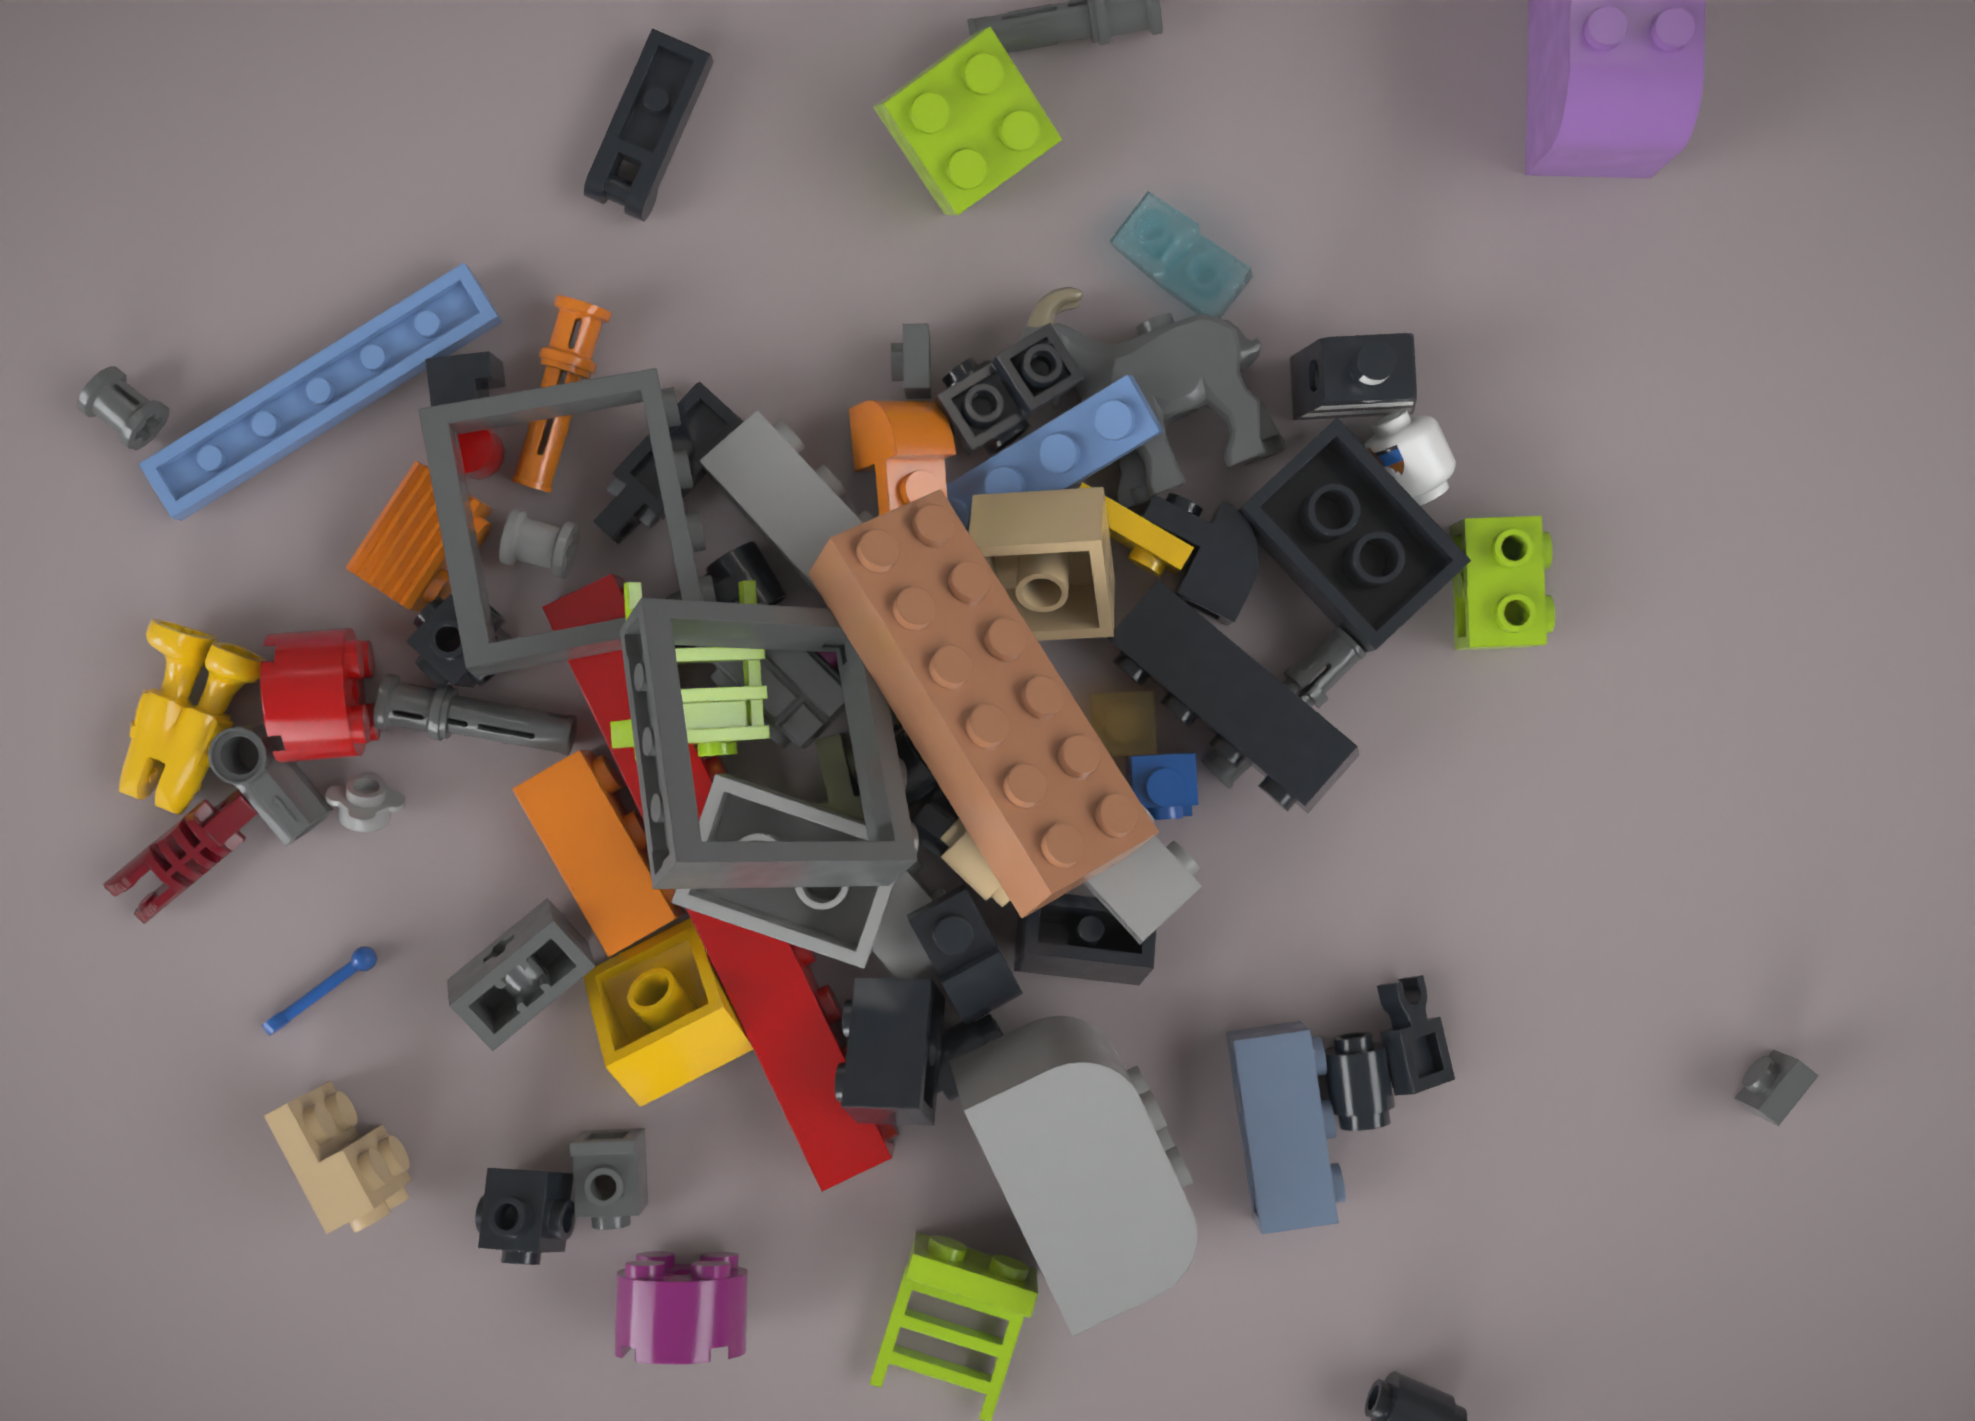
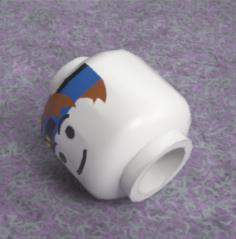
(1413, 453)

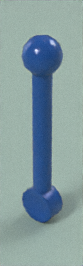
(361, 960)

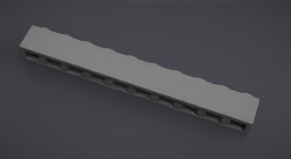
(797, 515)

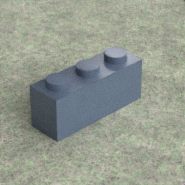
(1285, 1126)

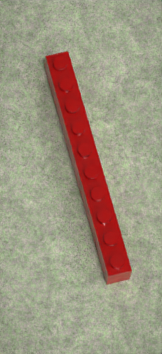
(765, 978)

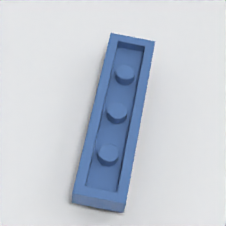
(1064, 448)

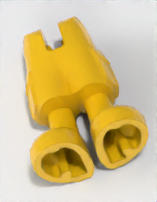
(171, 733)

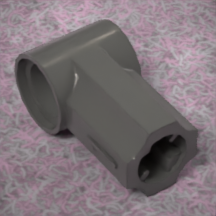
(273, 788)

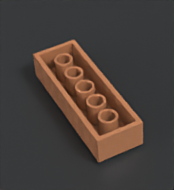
(980, 701)

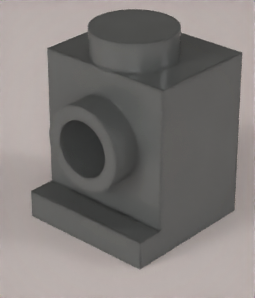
(616, 1154)

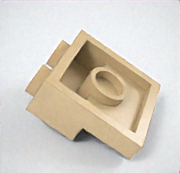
(340, 1171)

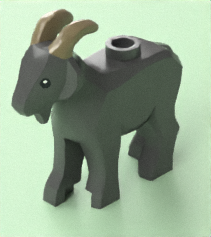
(1178, 371)

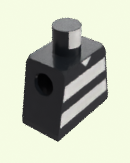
(1355, 377)

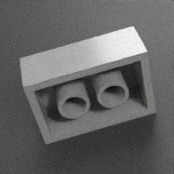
(820, 919)

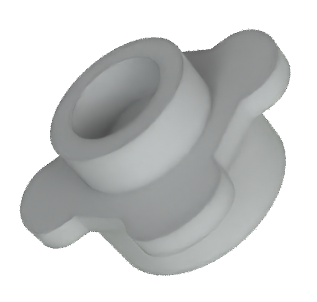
(365, 802)

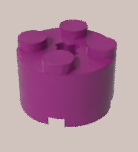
(681, 1309)

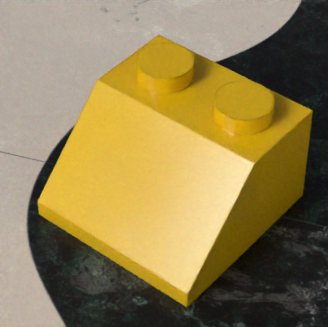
(663, 1014)

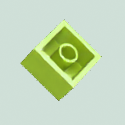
(968, 122)

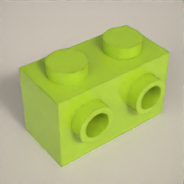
(1502, 589)

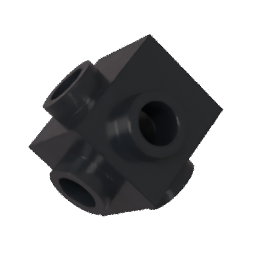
(436, 627)
(525, 1214)

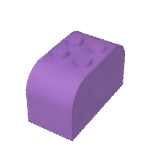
(1612, 85)

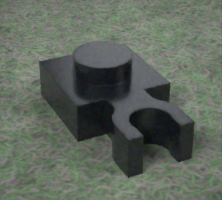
(1414, 1043)

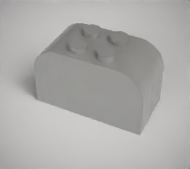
(1081, 1165)

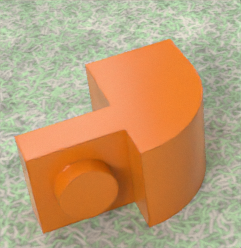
(903, 446)

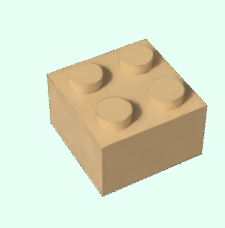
(1051, 558)

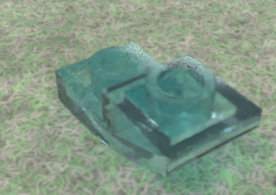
(1180, 258)

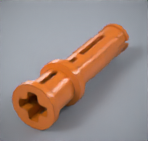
(536, 469)

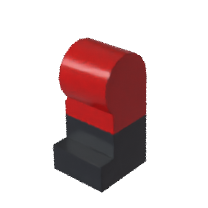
(464, 379)

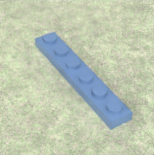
(320, 392)

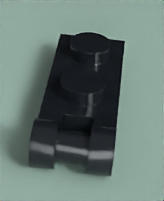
(648, 123)

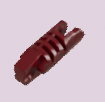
(185, 852)

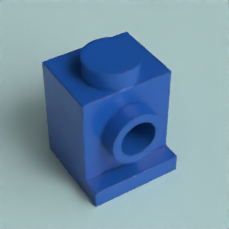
(1164, 783)

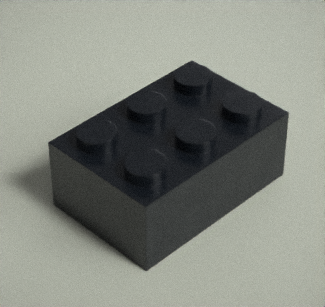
(1352, 537)

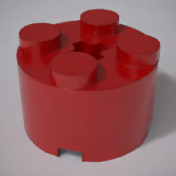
(318, 694)

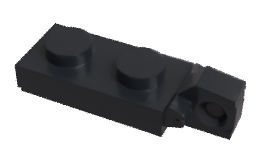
(636, 485)

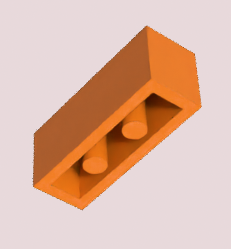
(597, 848)

